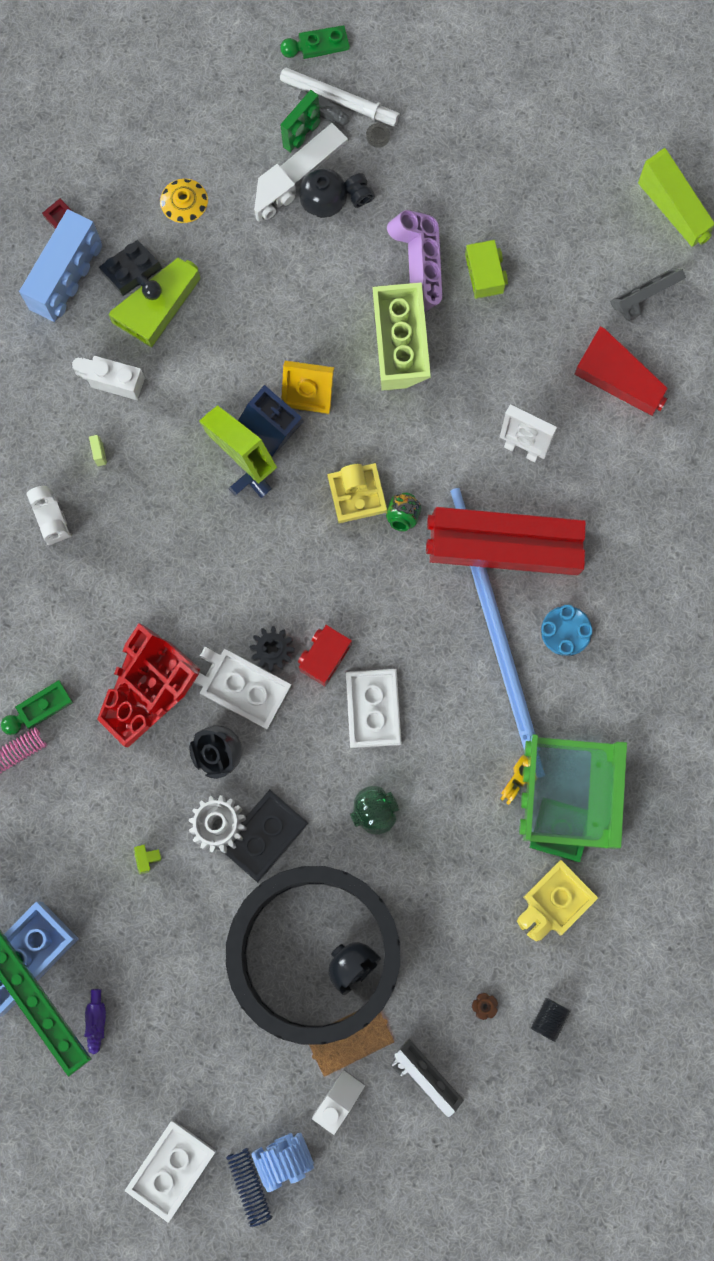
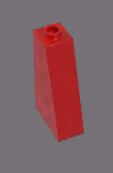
(618, 372)

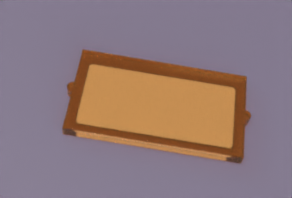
(357, 1046)

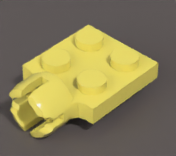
(555, 902)

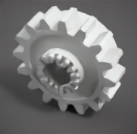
(229, 830)

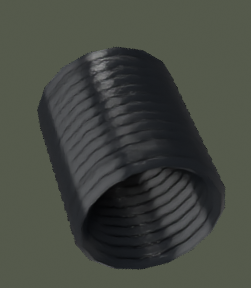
(550, 1019)

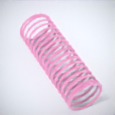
(43, 745)

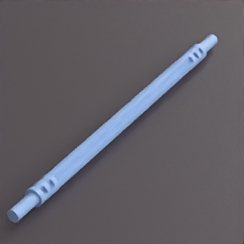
(500, 642)

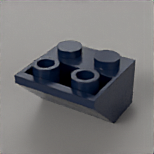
(270, 419)

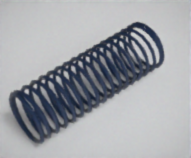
(245, 1190)

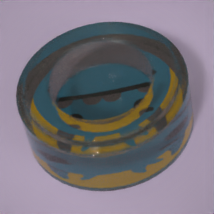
(378, 135)

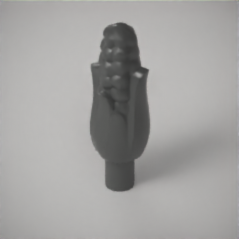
(329, 110)

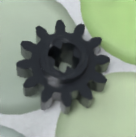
(272, 658)

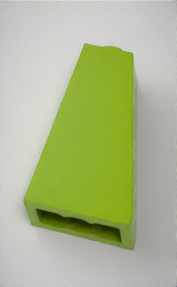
(676, 198)
(149, 318)
(238, 443)

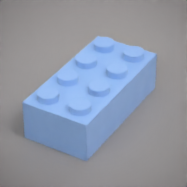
(61, 266)
(40, 942)

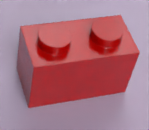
(324, 655)

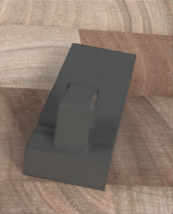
(629, 302)
(412, 1061)

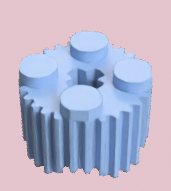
(282, 1161)

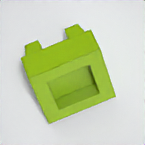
(145, 858)

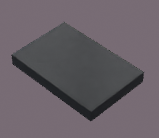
(269, 833)

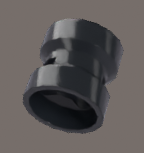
(360, 192)

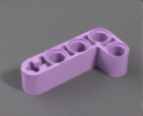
(423, 241)

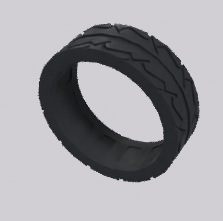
(237, 959)

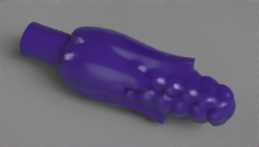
(95, 1021)

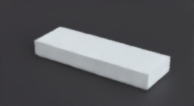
(314, 153)

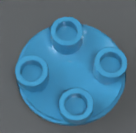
(566, 630)

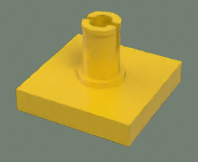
(307, 386)

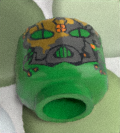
(403, 511)

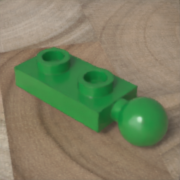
(316, 43)
(37, 708)

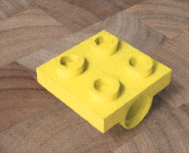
(357, 492)

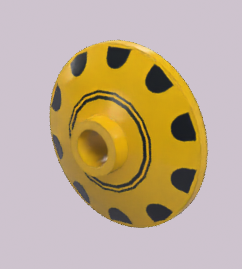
(187, 209)

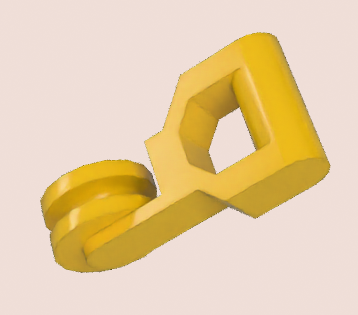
(508, 791)

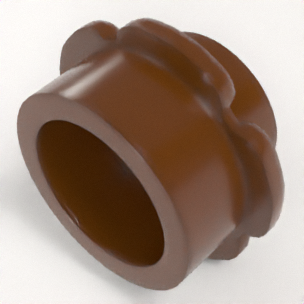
(477, 1006)

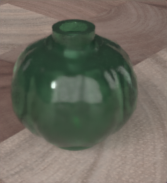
(374, 810)

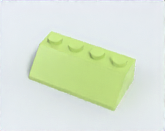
(401, 335)

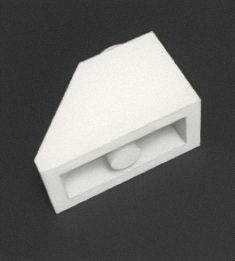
(338, 1102)

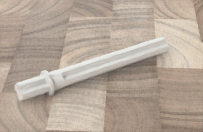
(340, 97)

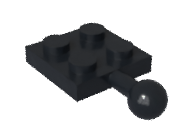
(133, 268)

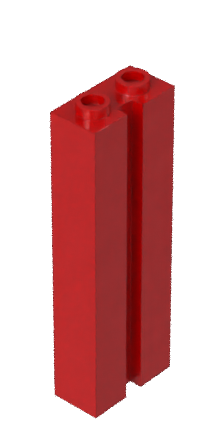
(506, 541)

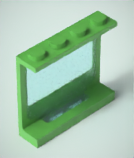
(573, 792)

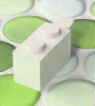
(110, 376)

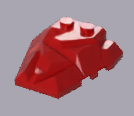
(147, 685)

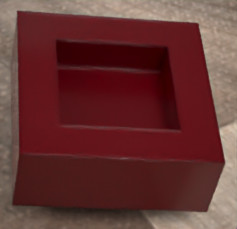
(55, 212)

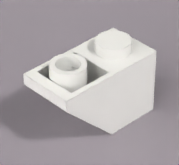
(274, 188)

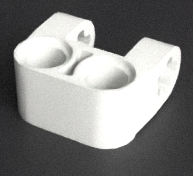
(48, 514)

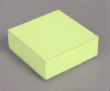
(98, 450)

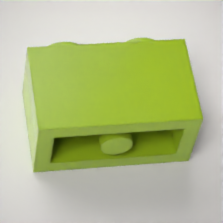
(485, 269)

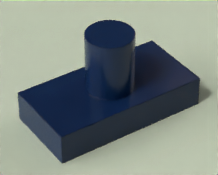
(261, 488)

